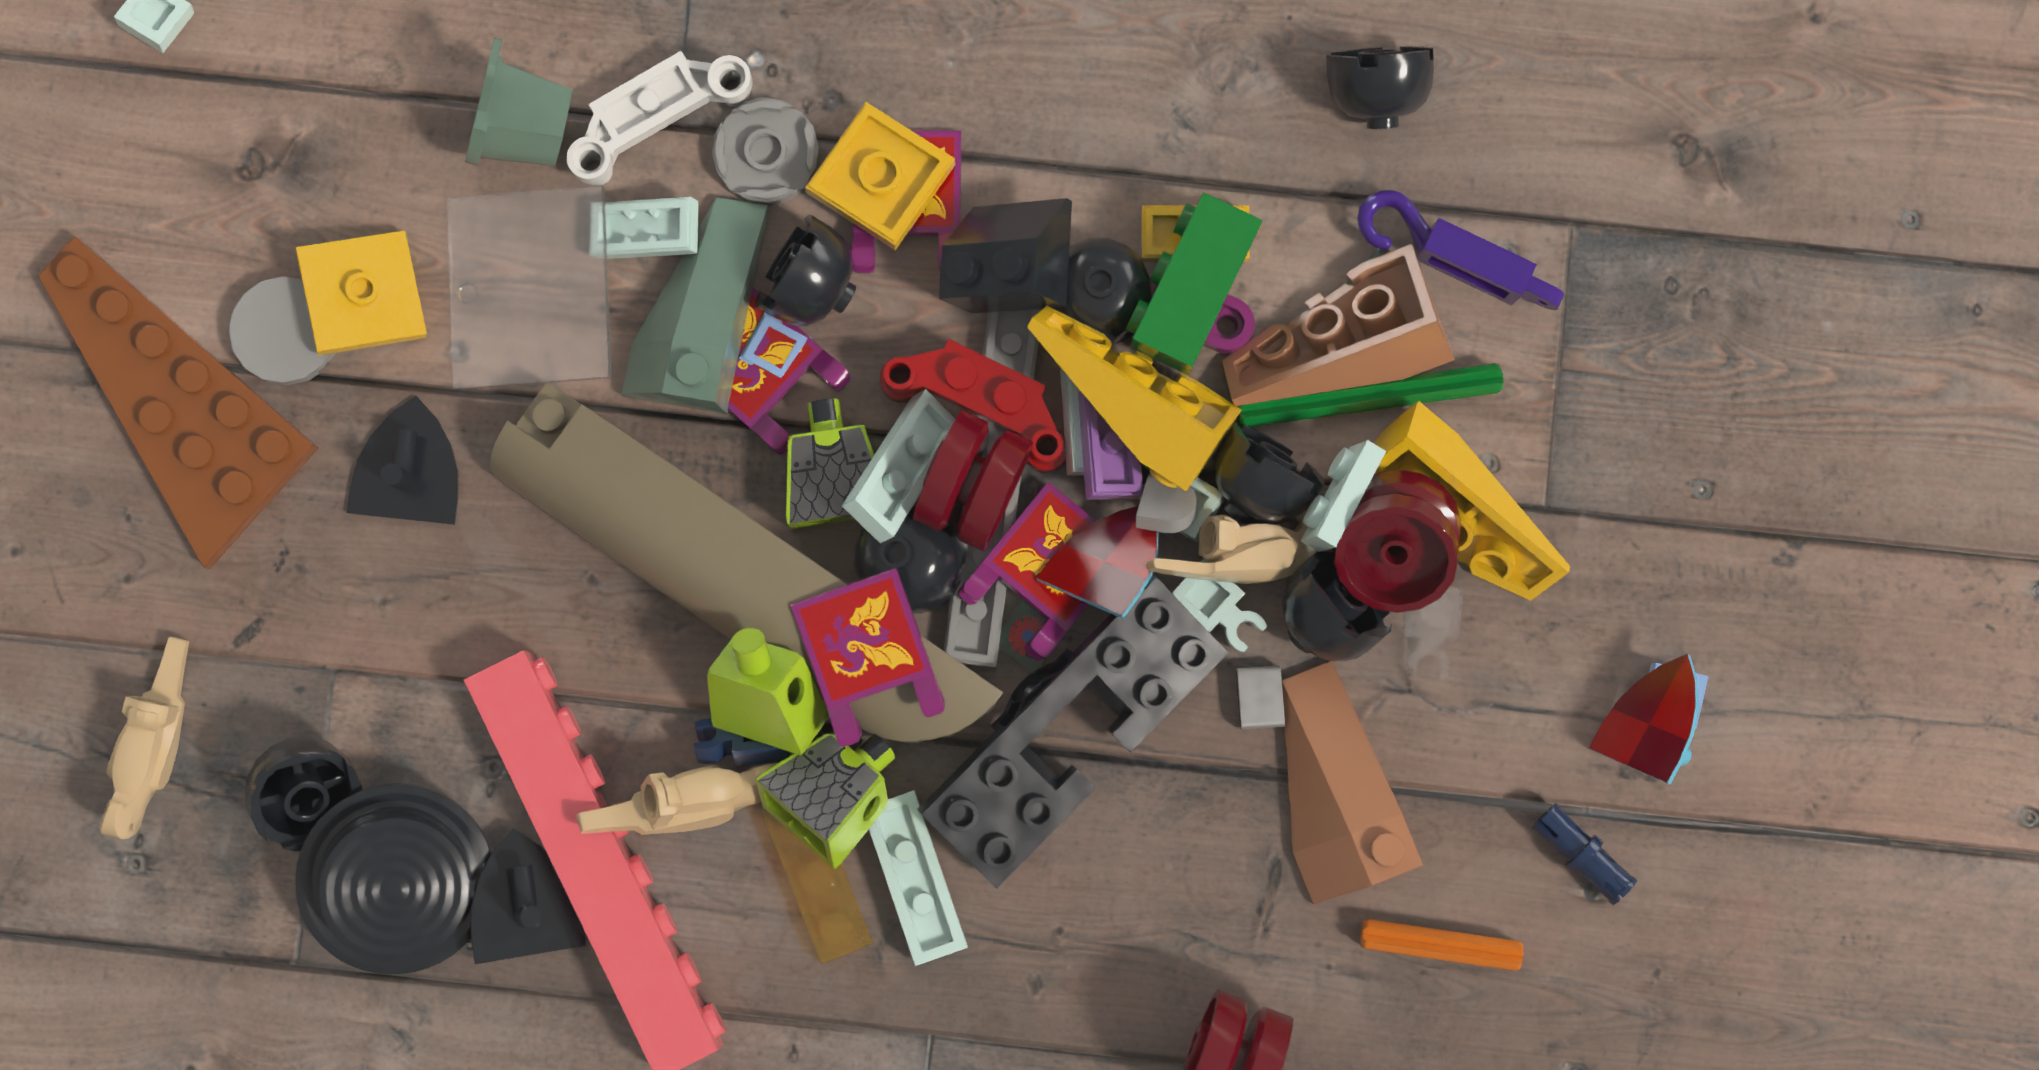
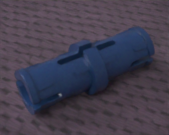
(1584, 854)

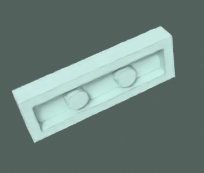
(899, 467)
(916, 880)

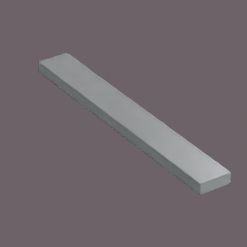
(976, 629)

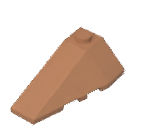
(1345, 338)
(1341, 805)

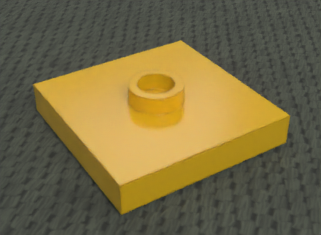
(880, 175)
(361, 292)

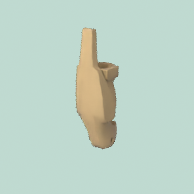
(1242, 553)
(146, 745)
(679, 803)

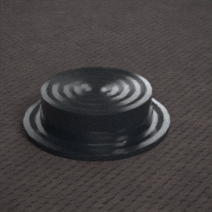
(391, 878)

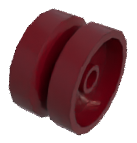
(966, 478)
(1400, 543)
(1220, 1038)

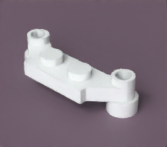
(651, 104)

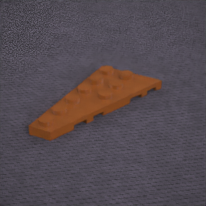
(193, 421)

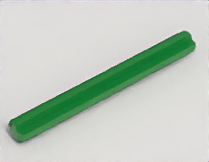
(1422, 387)

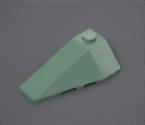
(697, 324)

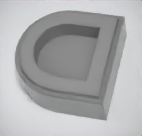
(1165, 508)

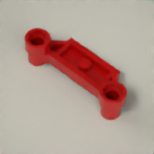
(982, 389)

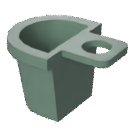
(518, 116)

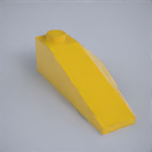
(1160, 420)
(1495, 532)

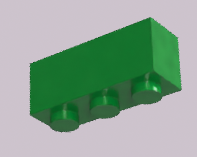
(1193, 282)

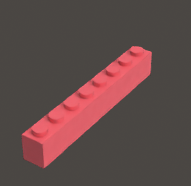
(596, 868)

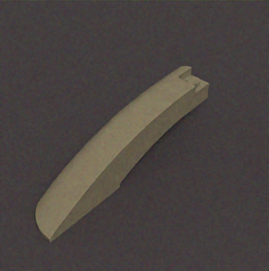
(700, 549)

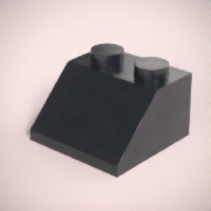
(1008, 257)

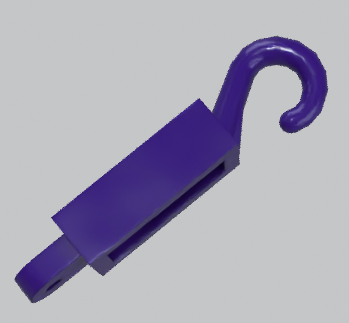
(1461, 254)

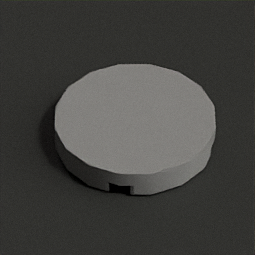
(766, 151)
(274, 333)

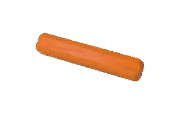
(1441, 944)

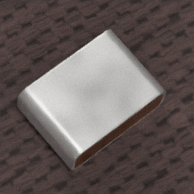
(1260, 697)

